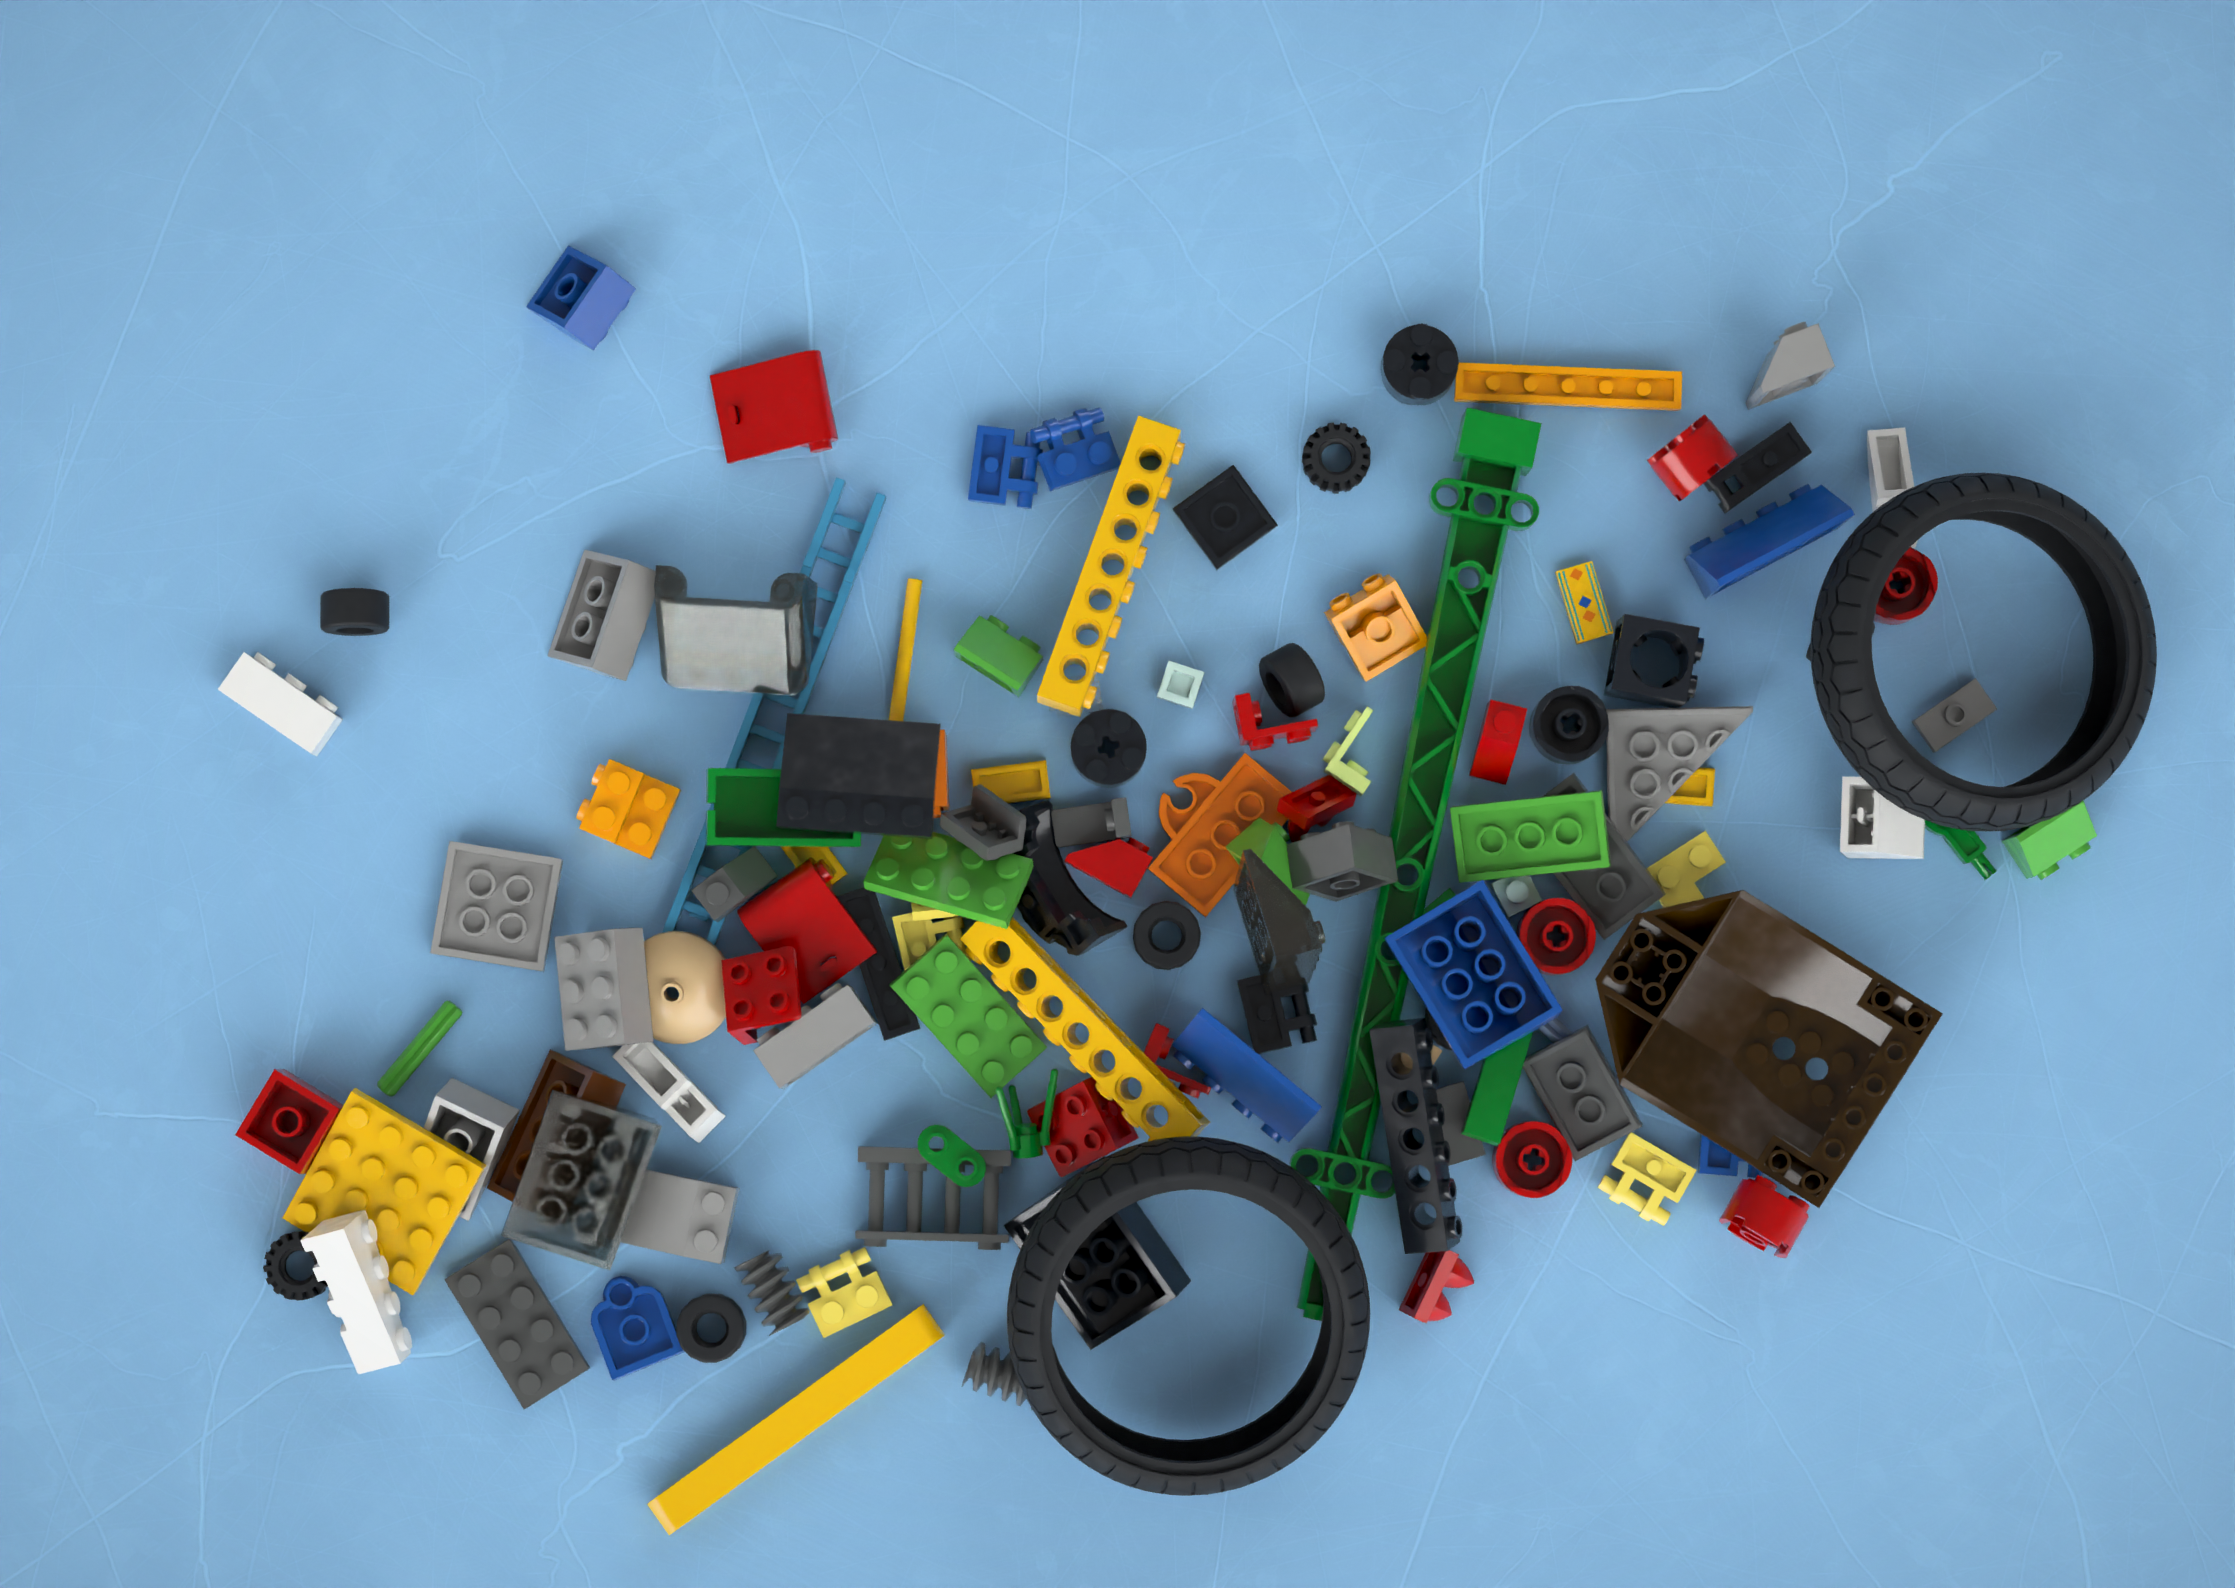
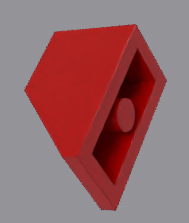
(1497, 741)
(1114, 864)

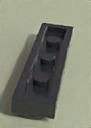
(881, 968)

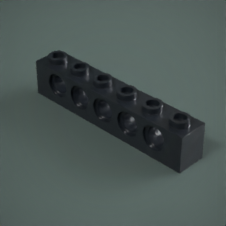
(1419, 1230)

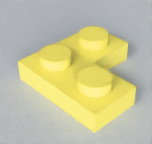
(1685, 866)

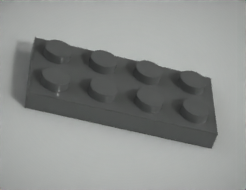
(1614, 892)
(517, 1323)

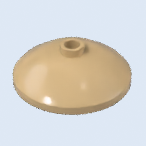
(695, 970)

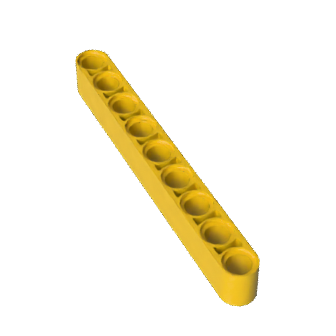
(796, 1419)

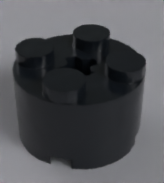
(1419, 343)
(1119, 729)
(1548, 733)

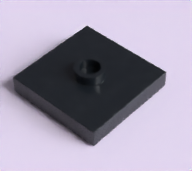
(1225, 517)

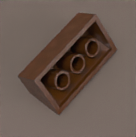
(556, 1074)

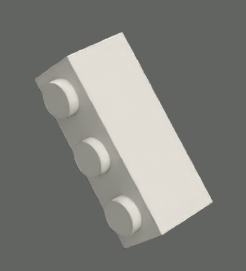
(281, 702)

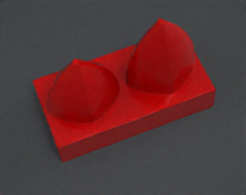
(1314, 805)
(1425, 1296)

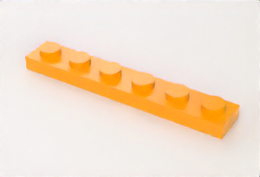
(1568, 386)

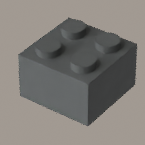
(1341, 862)

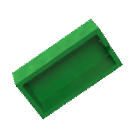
(748, 809)

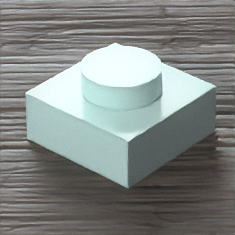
(1180, 684)
(1516, 894)

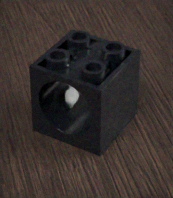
(1626, 684)

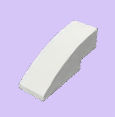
(1888, 465)
(670, 1088)

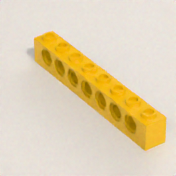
(1147, 439)
(1130, 1061)

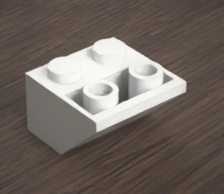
(1876, 826)

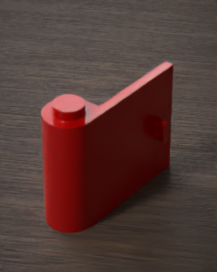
(778, 406)
(810, 918)

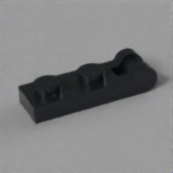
(1759, 466)

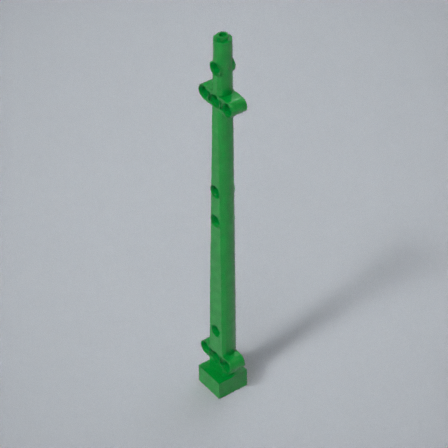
(1492, 458)

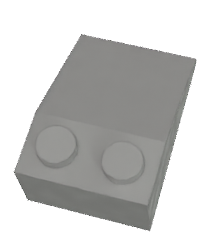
(474, 1125)
(682, 1216)

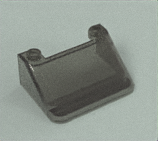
(736, 641)

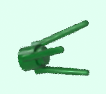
(1025, 1138)

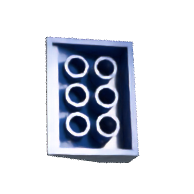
(1766, 539)
(1474, 975)
(1245, 1076)

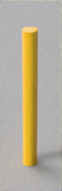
(905, 649)

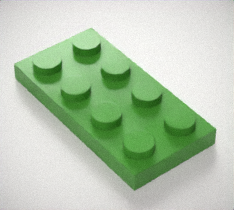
(1530, 836)
(949, 877)
(968, 1015)

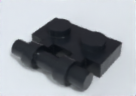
(1266, 1015)

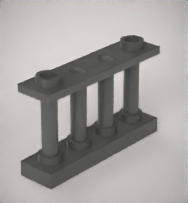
(878, 1161)

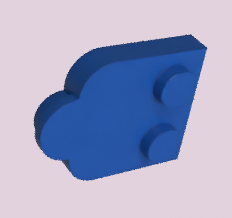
(633, 1327)

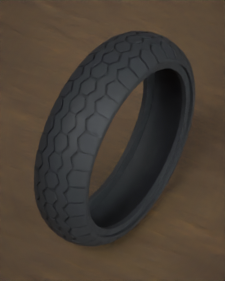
(2119, 630)
(1216, 1461)

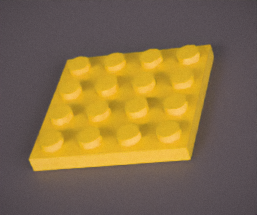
(396, 1173)

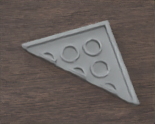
(1655, 754)

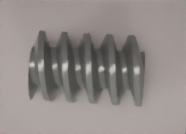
(772, 1291)
(994, 1373)

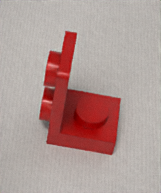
(1159, 1046)

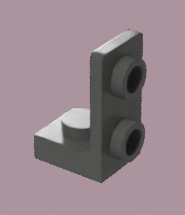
(1091, 823)

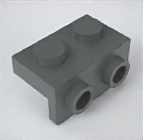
(986, 825)

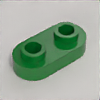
(951, 1156)

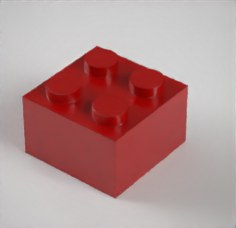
(289, 1120)

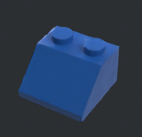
(581, 297)

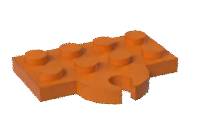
(1196, 858)

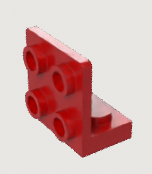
(1249, 716)
(760, 991)
(1082, 1127)

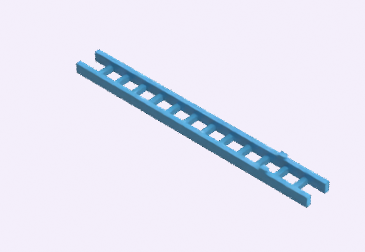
(826, 635)

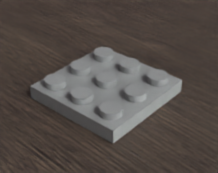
(496, 906)

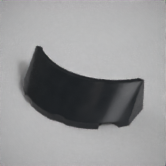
(1051, 898)

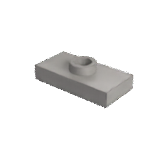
(1954, 715)

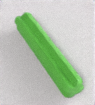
(419, 1048)

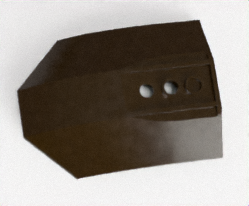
(1695, 1021)

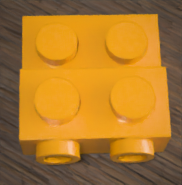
(1376, 625)
(628, 808)

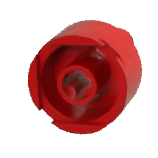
(1692, 457)
(1918, 589)
(1571, 921)
(1549, 1146)
(1765, 1216)

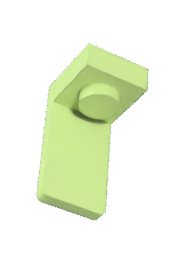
(1349, 774)

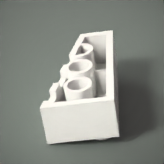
(359, 1290)

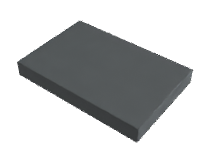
(1581, 1092)

